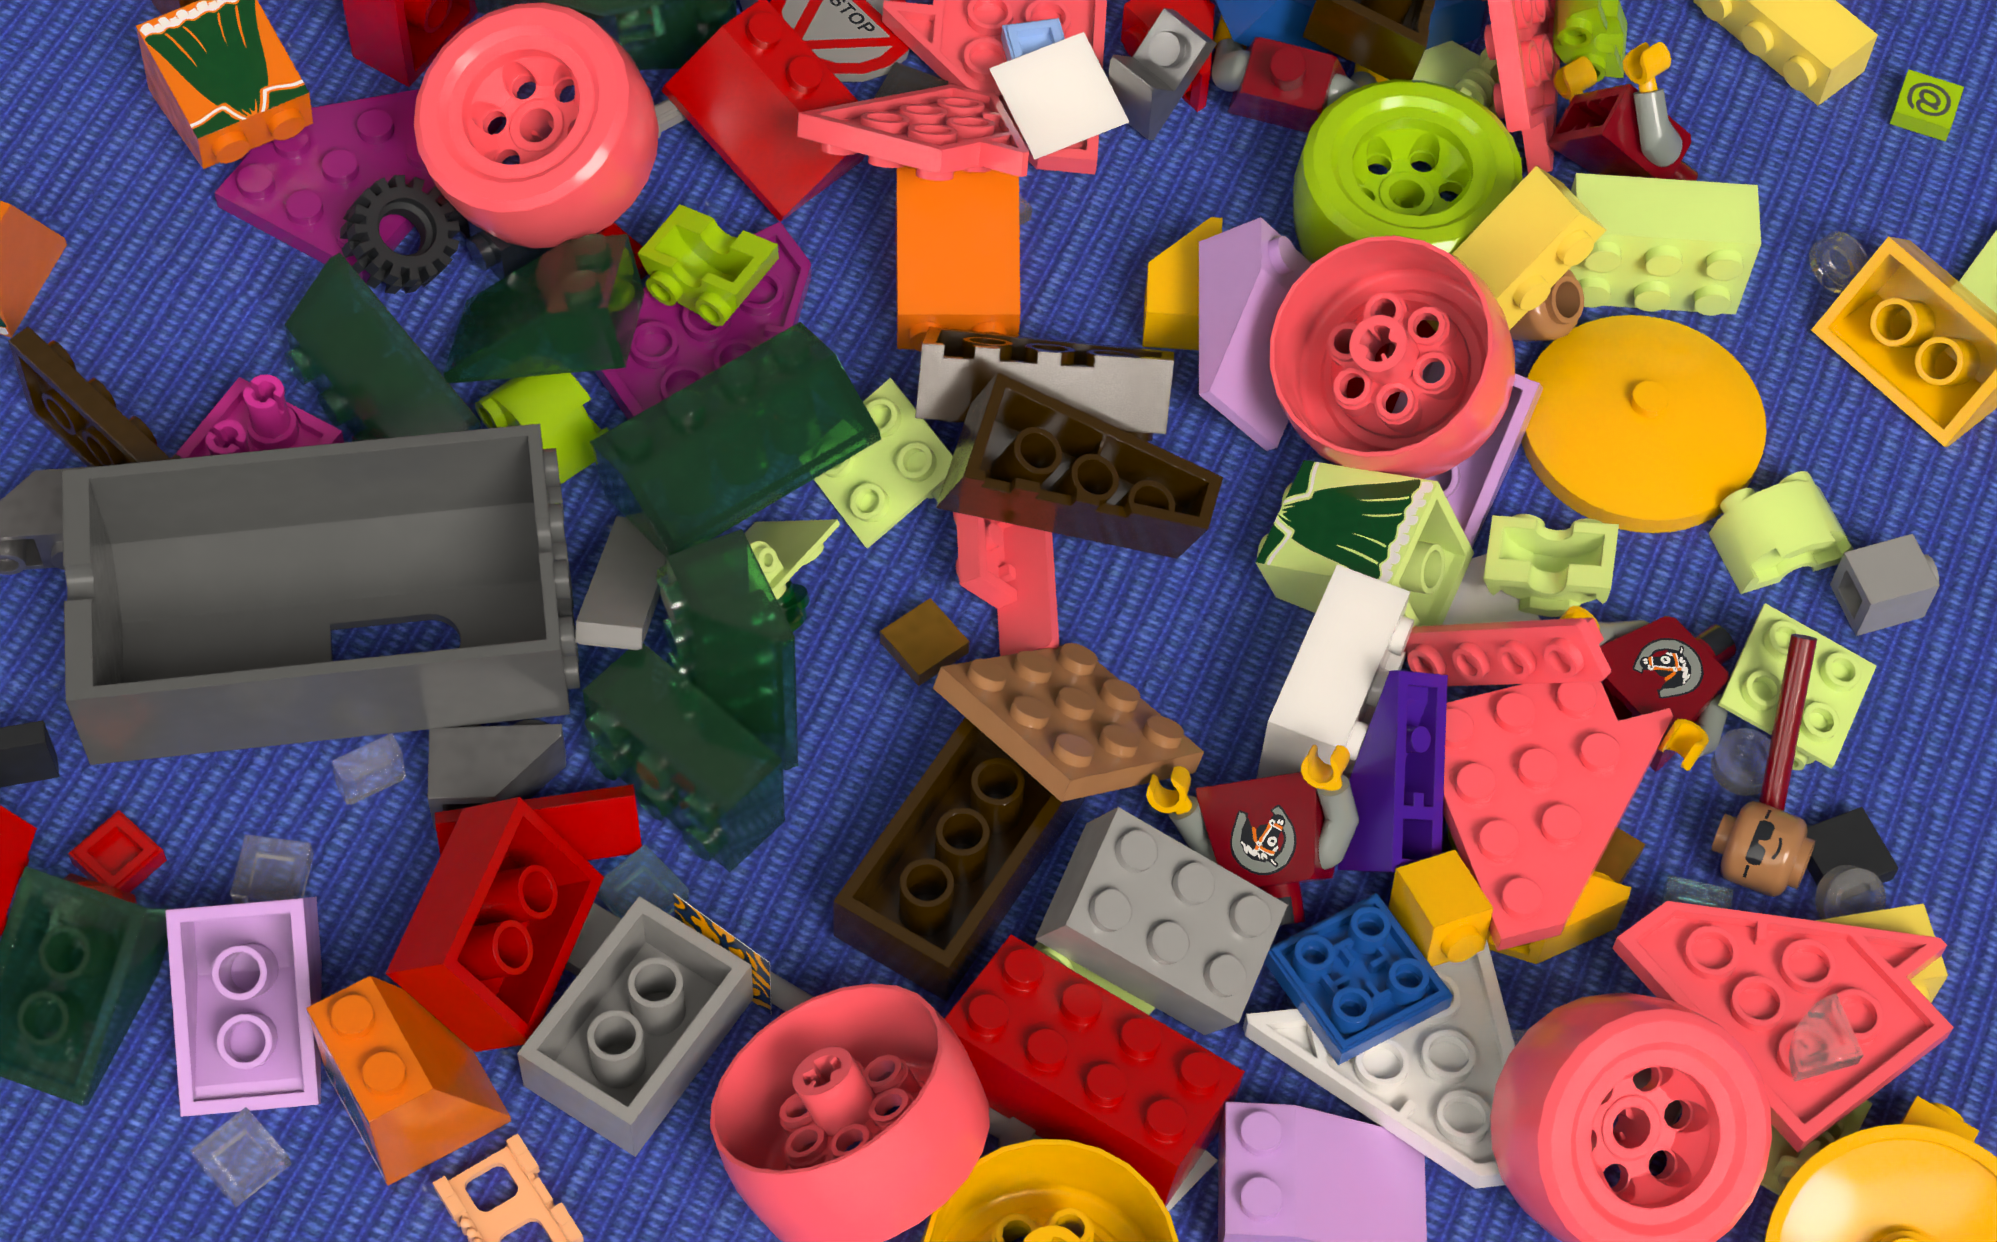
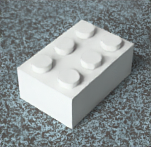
(1338, 673)

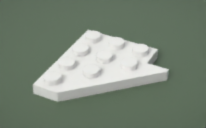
(1426, 1082)

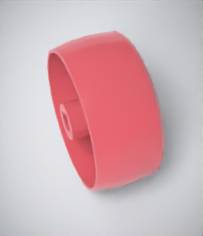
(576, 157)
(1347, 306)
(1573, 1080)
(825, 1082)

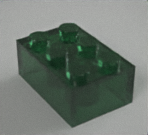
(684, 757)

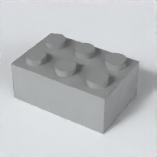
(1161, 922)
(636, 1025)

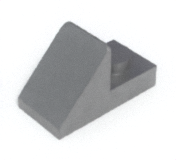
(1159, 71)

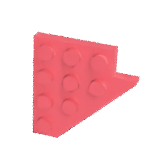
(965, 40)
(1526, 63)
(924, 129)
(1538, 793)
(1766, 974)

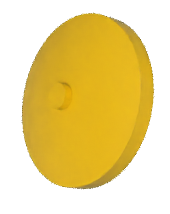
(1643, 423)
(1891, 1188)

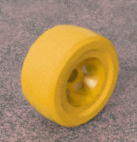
(1052, 1195)

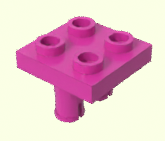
(257, 419)

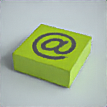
(1927, 105)

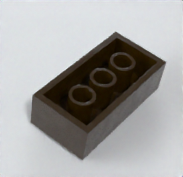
(950, 863)

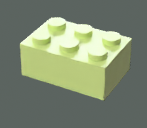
(1668, 243)

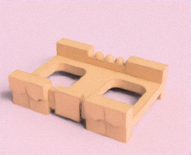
(529, 1204)

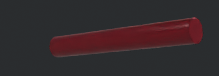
(1788, 720)

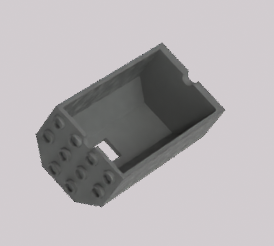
(219, 580)

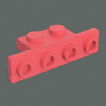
(1014, 574)
(1510, 652)

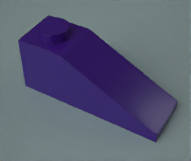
(1400, 776)

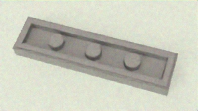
(621, 591)

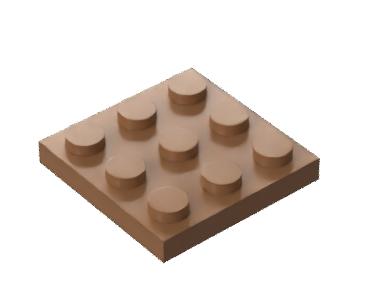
(1067, 720)

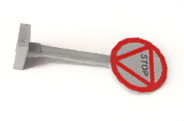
(841, 33)

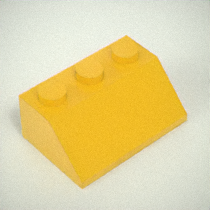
(1918, 339)

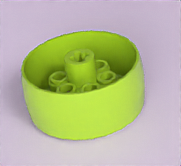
(1393, 127)

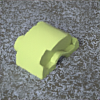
(1777, 532)
(1550, 566)

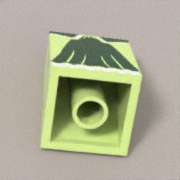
(1371, 524)

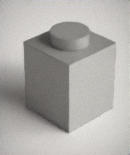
(1885, 584)

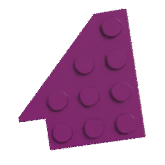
(309, 181)
(680, 347)

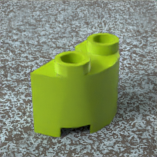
(1593, 31)
(703, 265)
(557, 406)

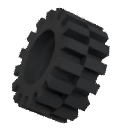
(422, 211)

